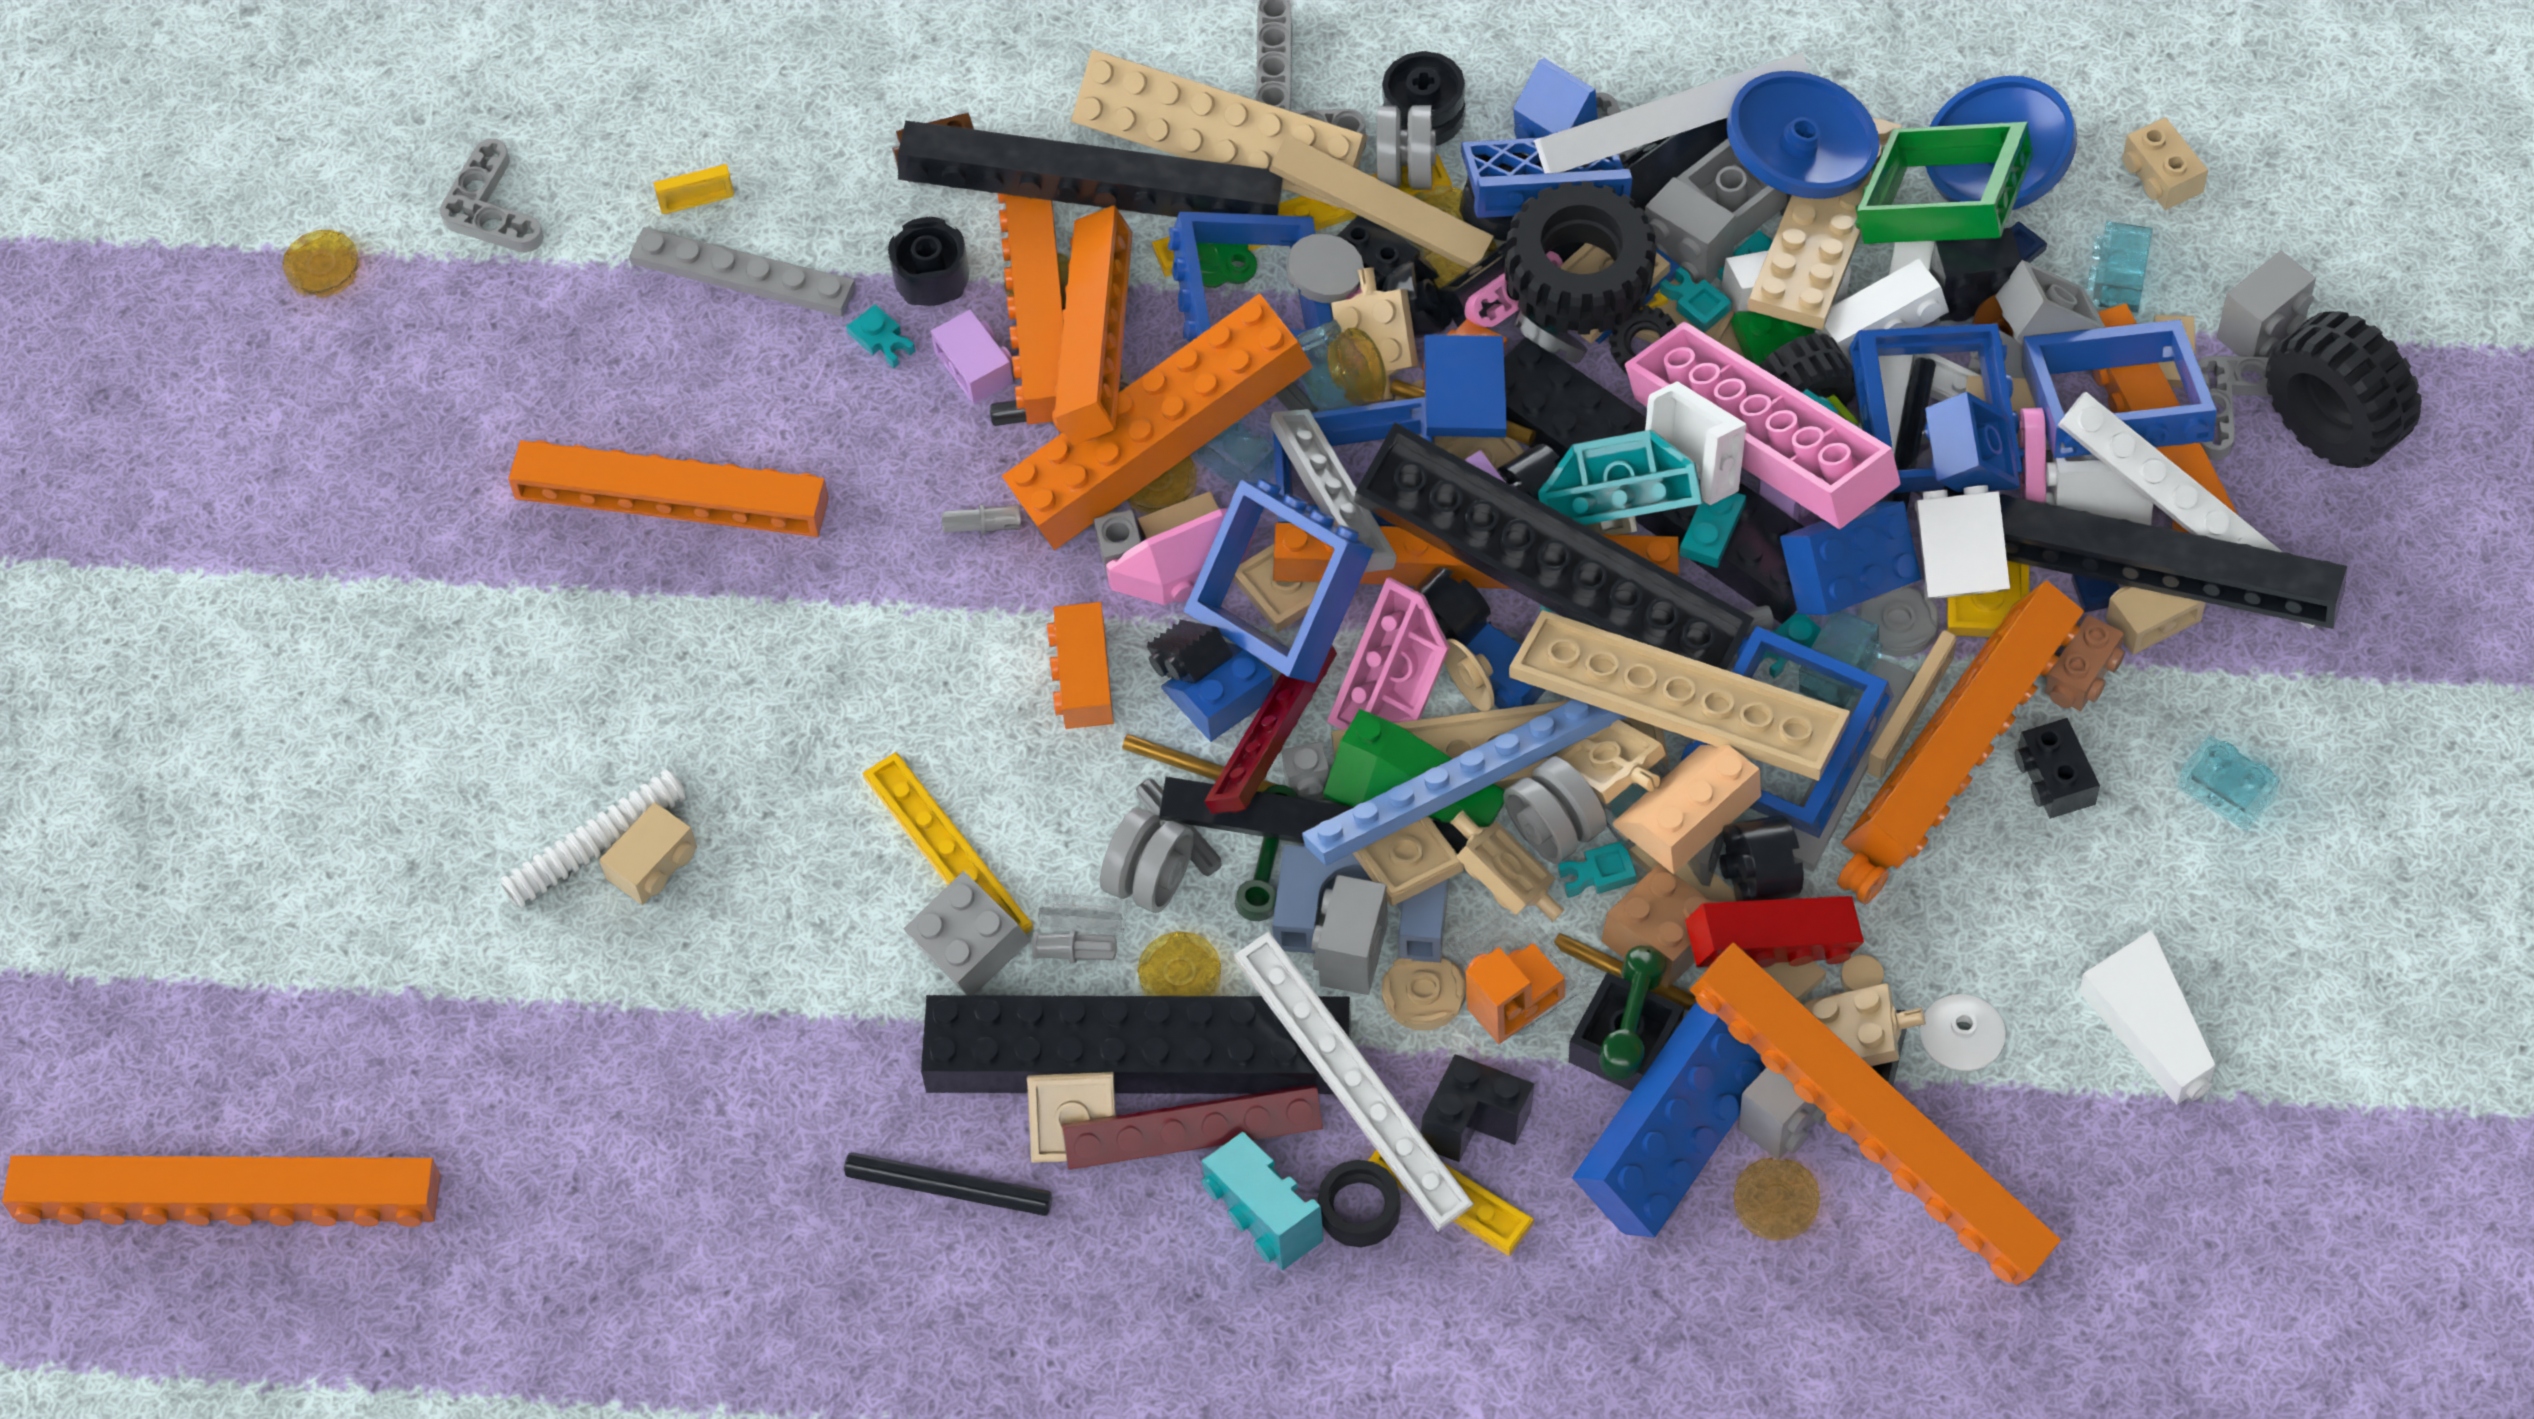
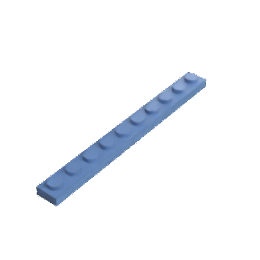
(1455, 780)

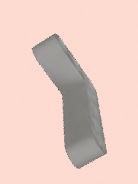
(1275, 66)

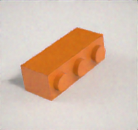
(1080, 665)

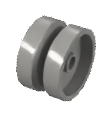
(1406, 147)
(1555, 809)
(1146, 859)

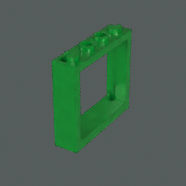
(1997, 143)

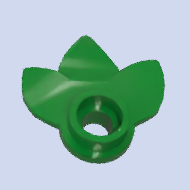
(1217, 265)

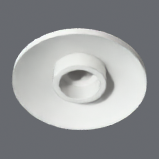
(1962, 1048)

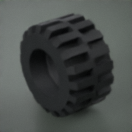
(1814, 365)

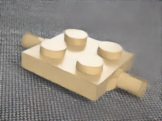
(1385, 320)
(1615, 760)
(1505, 868)
(1866, 1021)

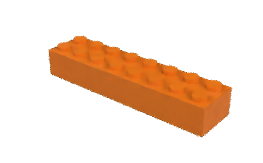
(1160, 421)
(1963, 728)

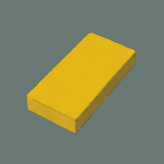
(694, 189)

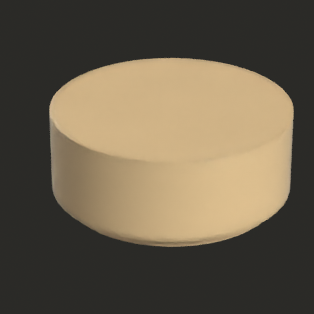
(1861, 972)

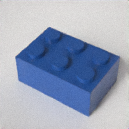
(1853, 563)

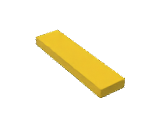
(1490, 1216)

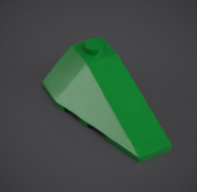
(1383, 755)

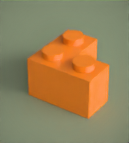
(1511, 989)

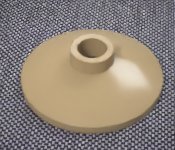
(1470, 675)

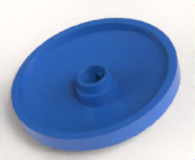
(2007, 101)
(1802, 134)

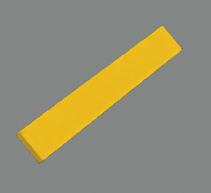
(935, 832)

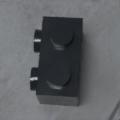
(1378, 247)
(2057, 768)

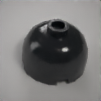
(1426, 306)

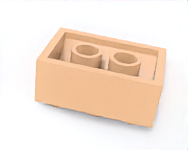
(1691, 805)

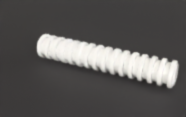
(590, 840)

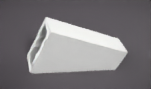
(2151, 1017)

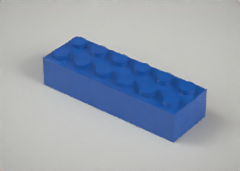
(1669, 1125)

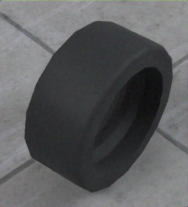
(1366, 1233)

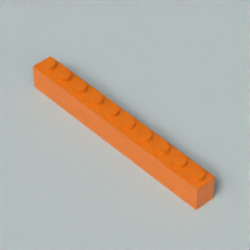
(1305, 557)
(1874, 1116)
(222, 1189)

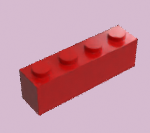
(1777, 930)

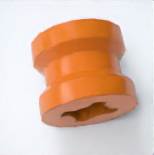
(1862, 878)

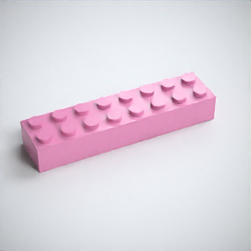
(1787, 436)

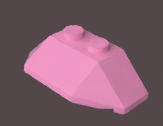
(1169, 563)
(1394, 660)

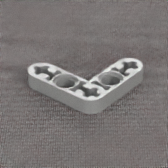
(476, 205)
(2229, 383)

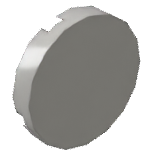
(1324, 267)
(1896, 630)

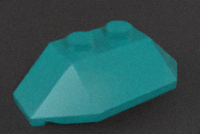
(1621, 479)

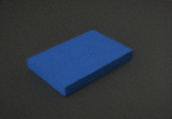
(1464, 386)

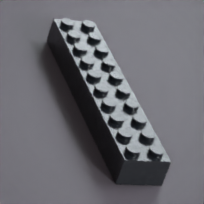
(1574, 409)
(1544, 552)
(1144, 1040)

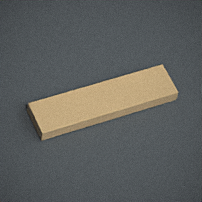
(1912, 705)

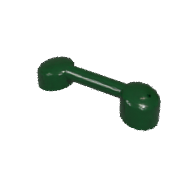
(1256, 897)
(1623, 1048)

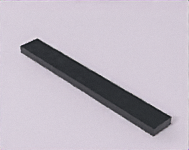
(1265, 816)

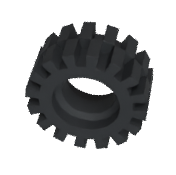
(1640, 320)

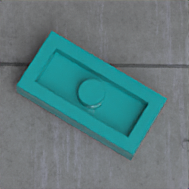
(1712, 530)

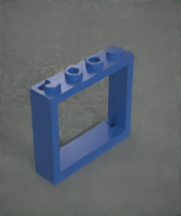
(1232, 229)
(1926, 340)
(2119, 348)
(1356, 426)
(1328, 604)
(1852, 745)

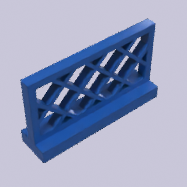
(1506, 192)

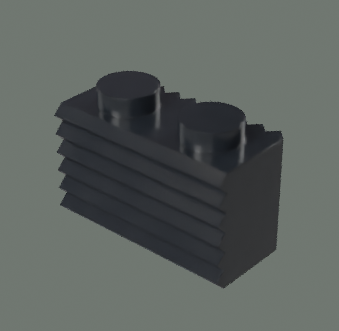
(1188, 651)

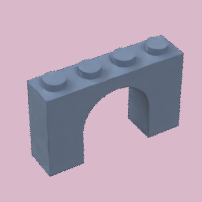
(1301, 895)

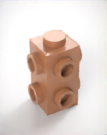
(2084, 664)

